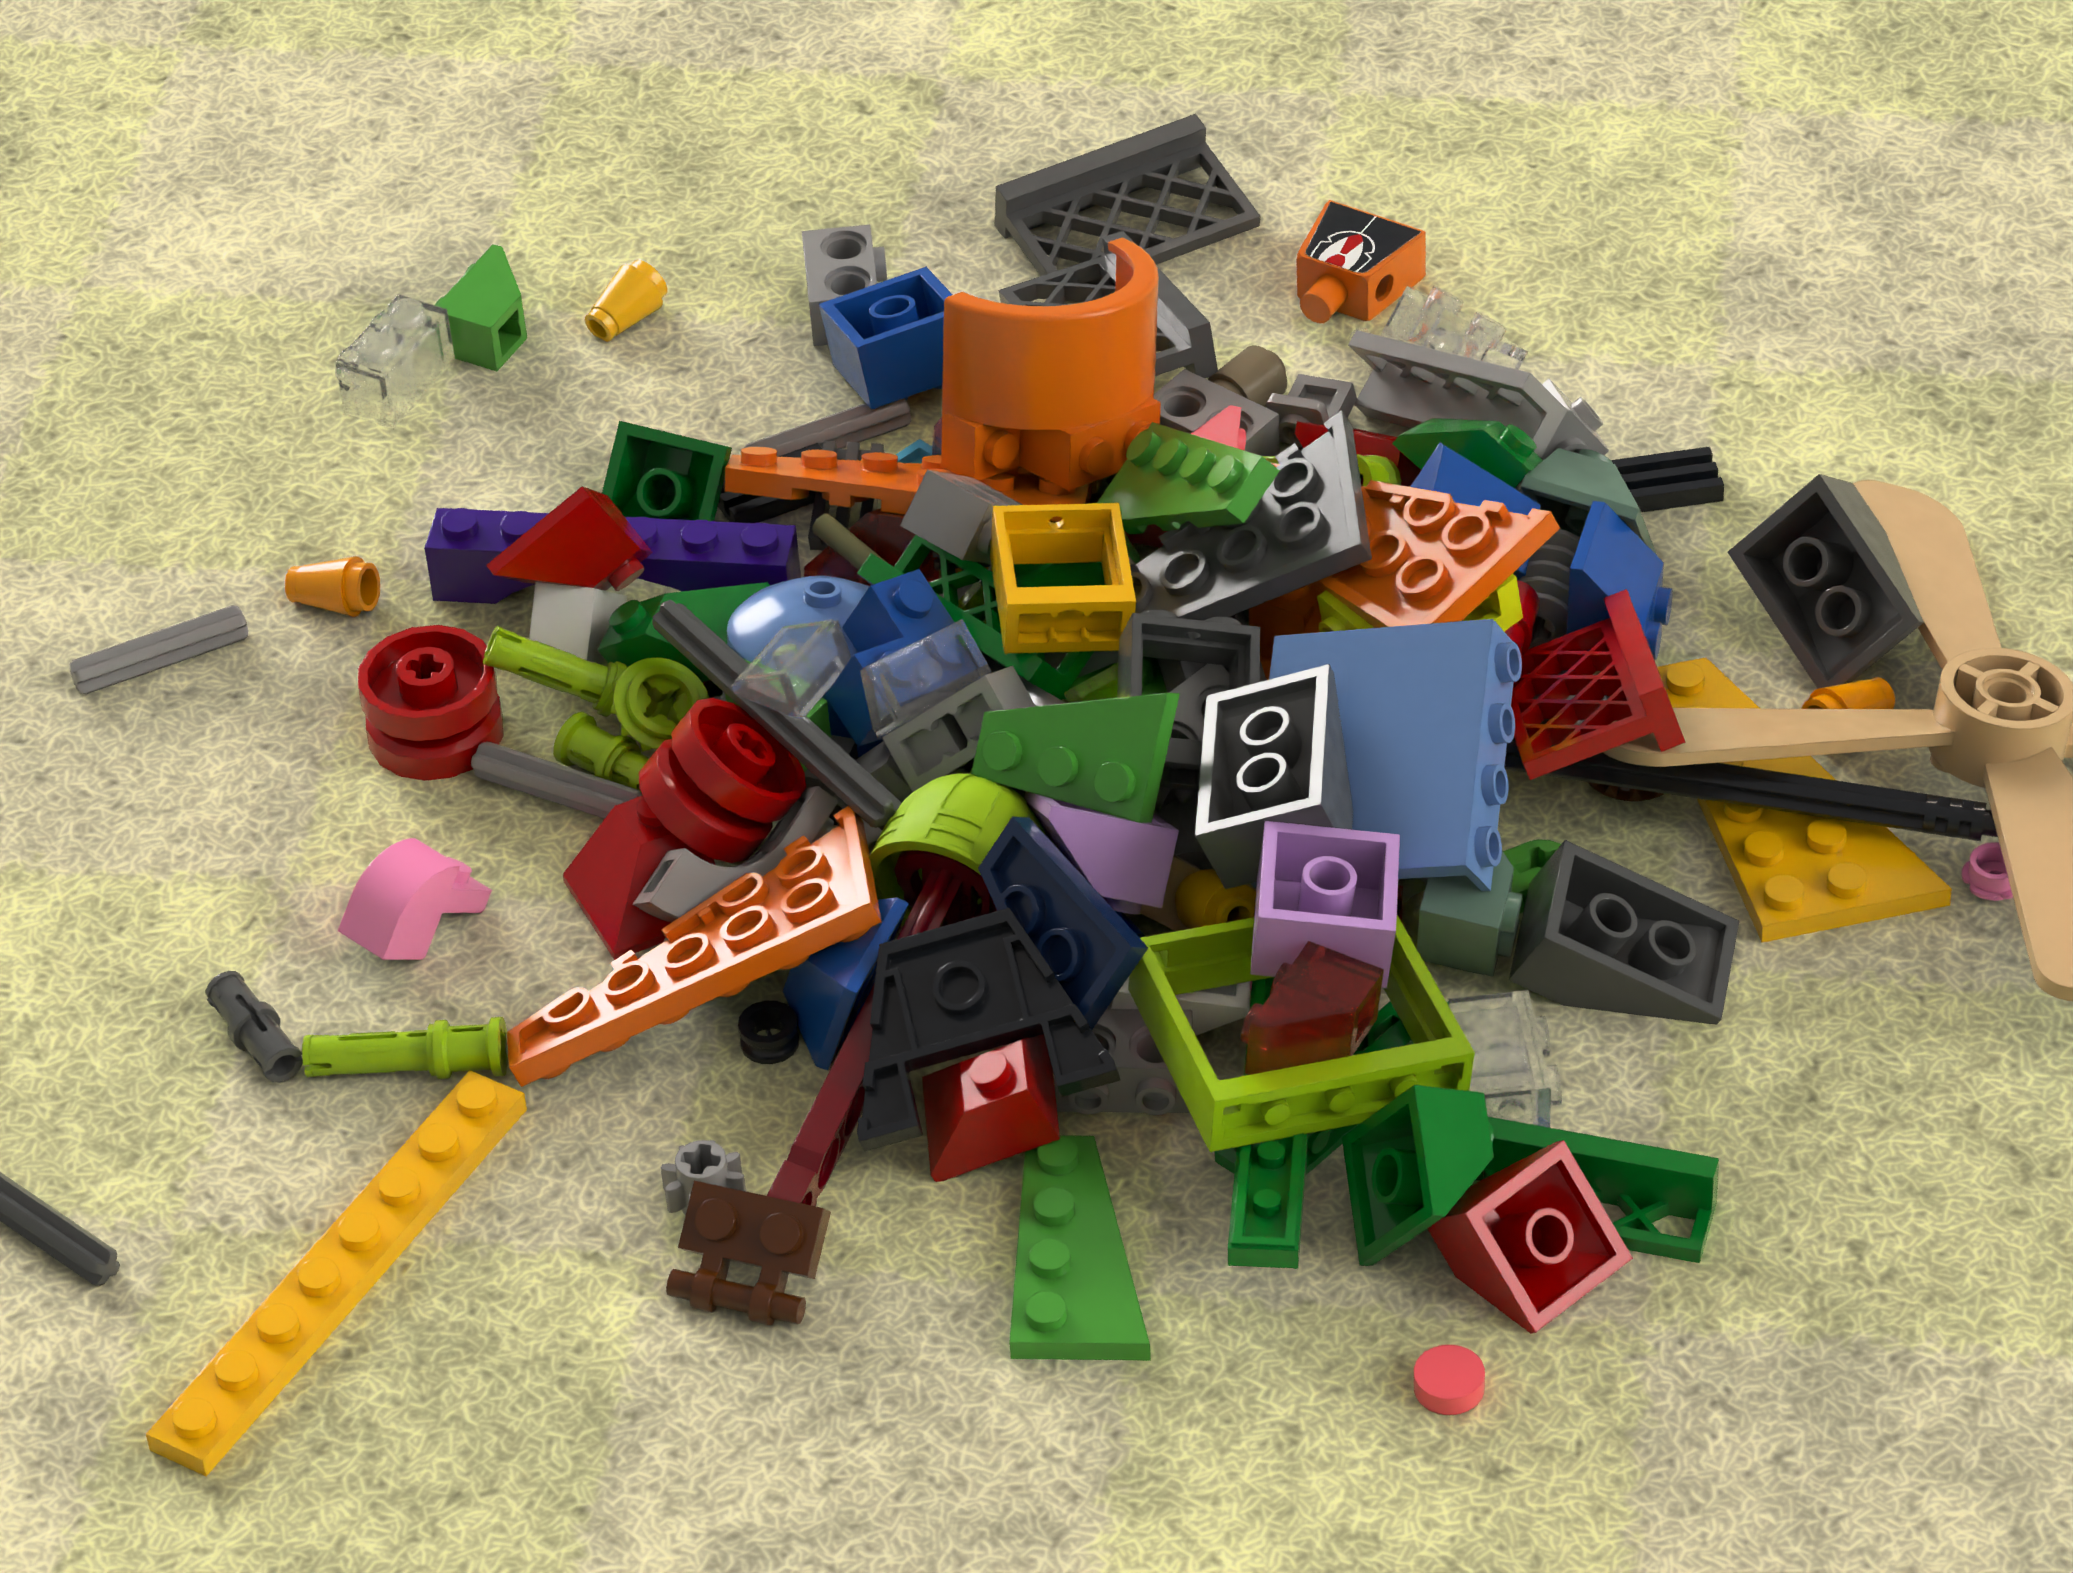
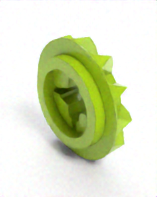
(660, 680)

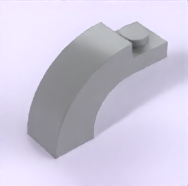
(686, 880)

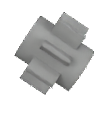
(700, 1162)

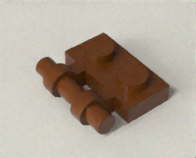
(752, 1231)

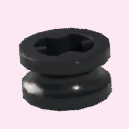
(768, 1016)

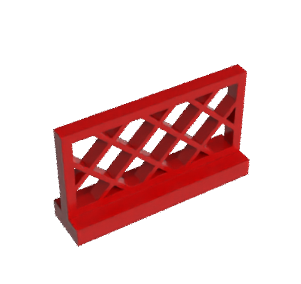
(1626, 675)

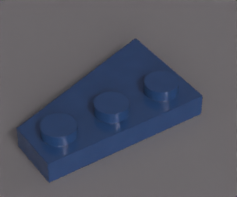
(1062, 915)

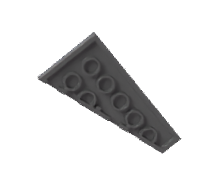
(1296, 535)

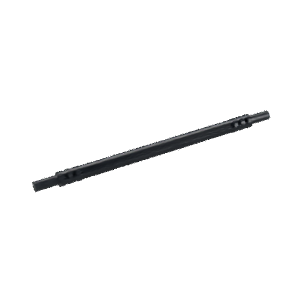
(1786, 793)

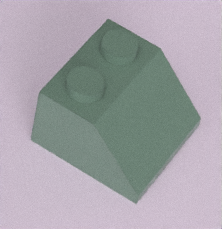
(1467, 925)

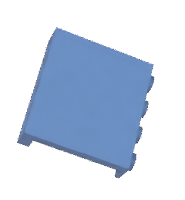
(1422, 735)

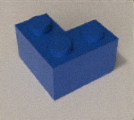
(883, 622)

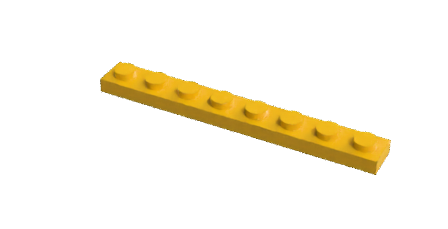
(335, 1274)

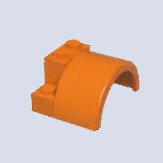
(1051, 382)

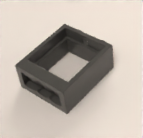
(1173, 638)

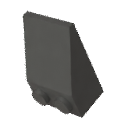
(1829, 581)
(1269, 757)
(1621, 942)

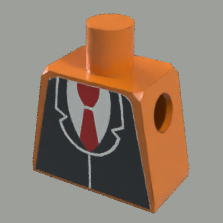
(1356, 263)

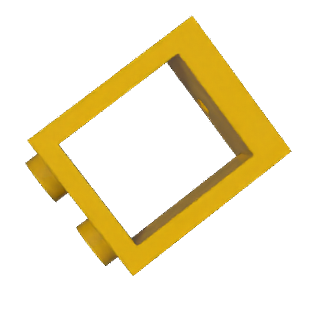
(1061, 615)

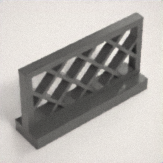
(1106, 179)
(1182, 330)

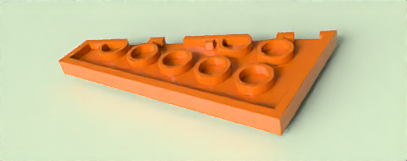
(875, 476)
(1433, 555)
(716, 949)

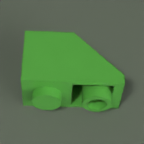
(486, 312)

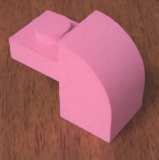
(403, 899)

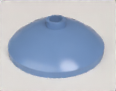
(791, 603)

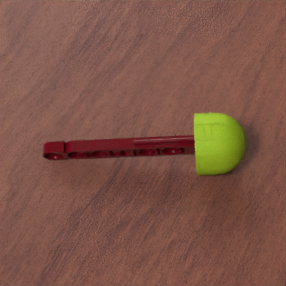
(932, 862)

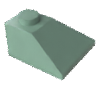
(1572, 481)

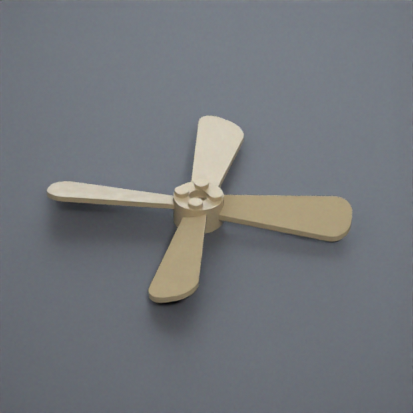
(1995, 724)

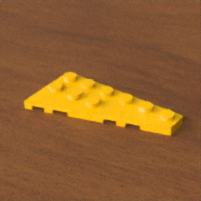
(1799, 868)

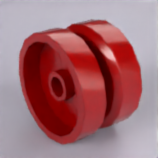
(429, 701)
(721, 781)

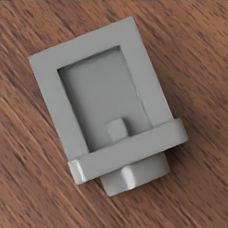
(1310, 401)

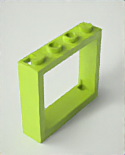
(1301, 1096)

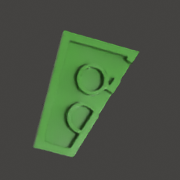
(1083, 752)

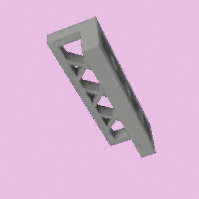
(1426, 383)

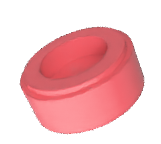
(1449, 1379)

